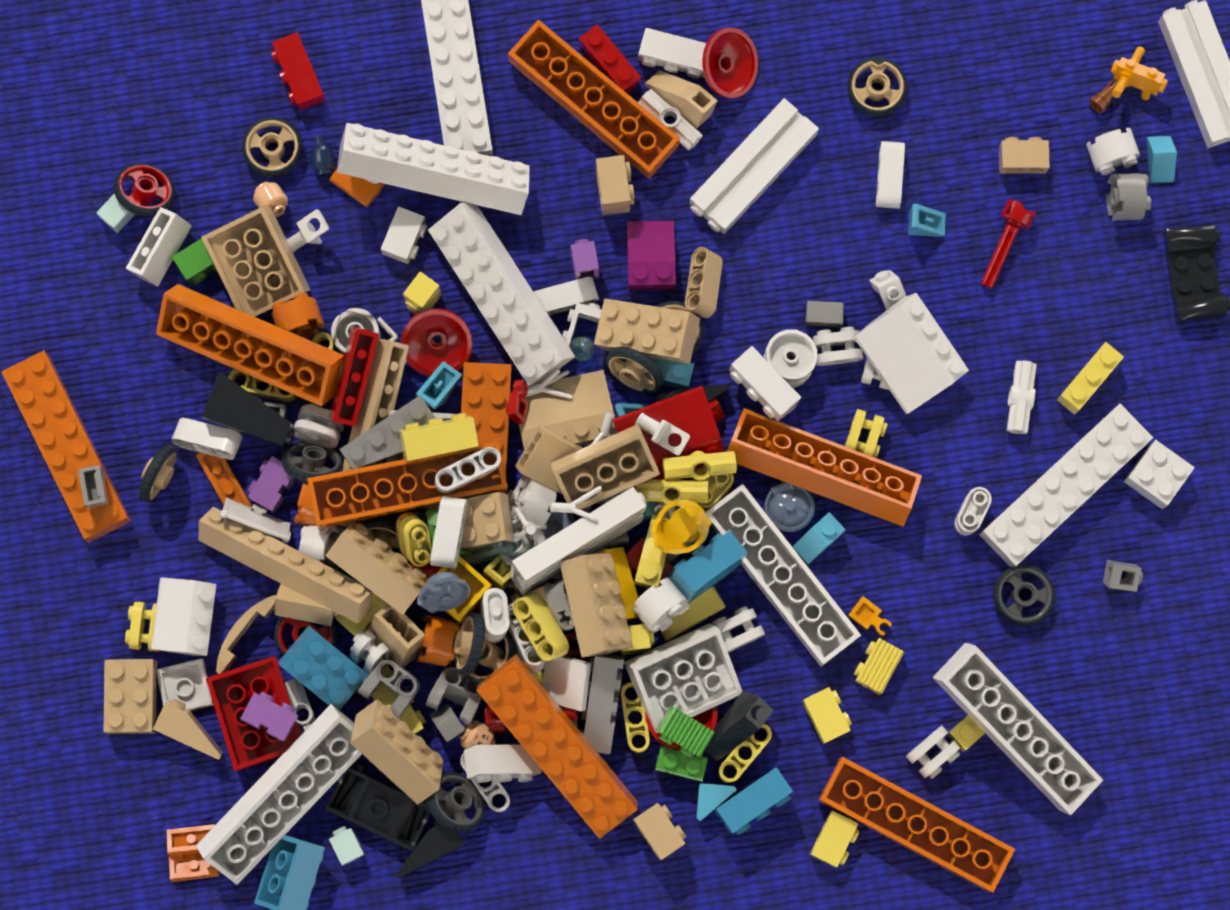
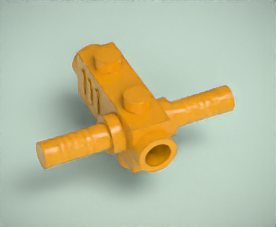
(1131, 73)

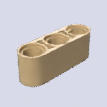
(703, 282)

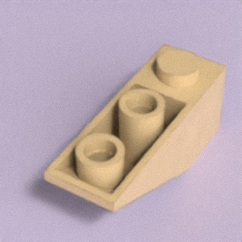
(688, 98)

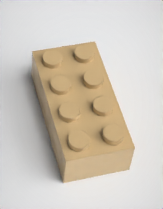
(649, 329)
(610, 463)
(377, 567)
(596, 604)
(397, 751)

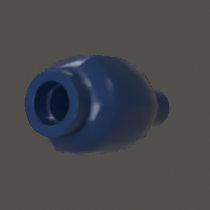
(322, 158)

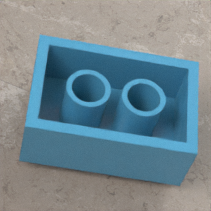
(707, 565)
(322, 668)
(754, 802)
(289, 874)

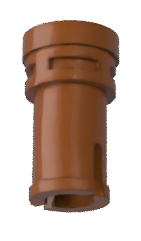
(1102, 99)

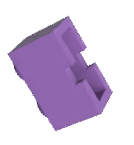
(584, 259)
(270, 485)
(264, 712)

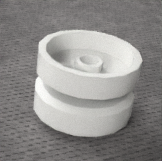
(801, 355)

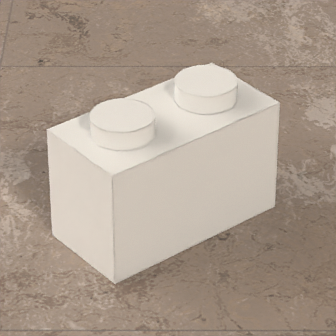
(403, 235)

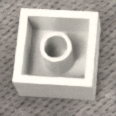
(1159, 474)

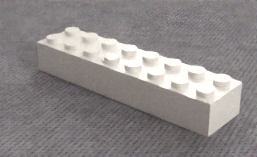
(457, 75)
(433, 168)
(501, 293)
(1066, 486)
(784, 576)
(1017, 728)
(281, 796)

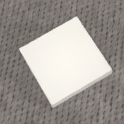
(567, 681)
(186, 684)

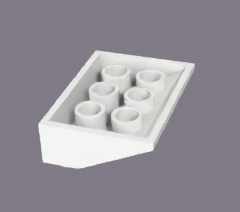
(911, 353)
(684, 674)

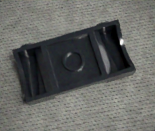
(1194, 273)
(378, 807)

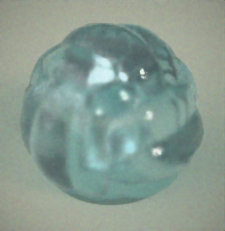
(582, 348)

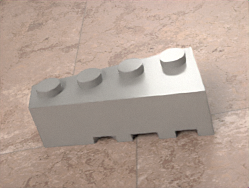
(384, 438)
(603, 701)

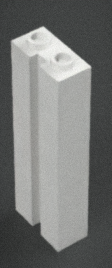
(1201, 67)
(753, 167)
(578, 539)

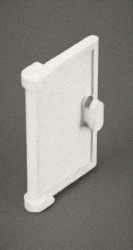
(256, 518)

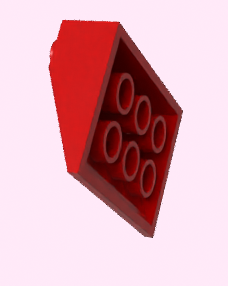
(685, 411)
(231, 695)

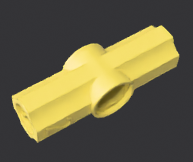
(713, 463)
(686, 489)

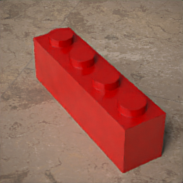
(353, 376)

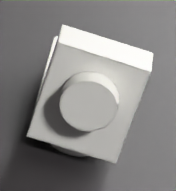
(888, 287)
(590, 312)

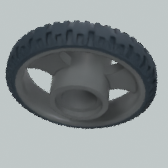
(312, 460)
(1013, 613)
(455, 803)

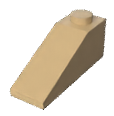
(183, 726)

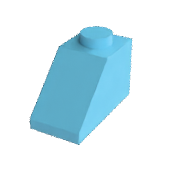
(674, 374)
(818, 538)

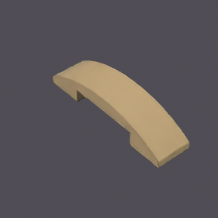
(227, 658)

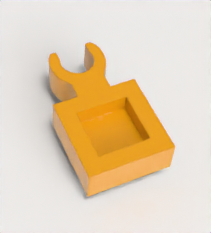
(866, 614)

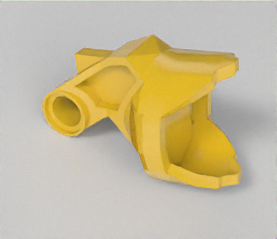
(684, 526)

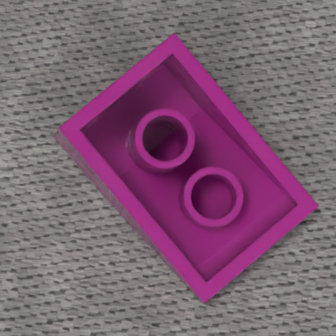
(651, 255)

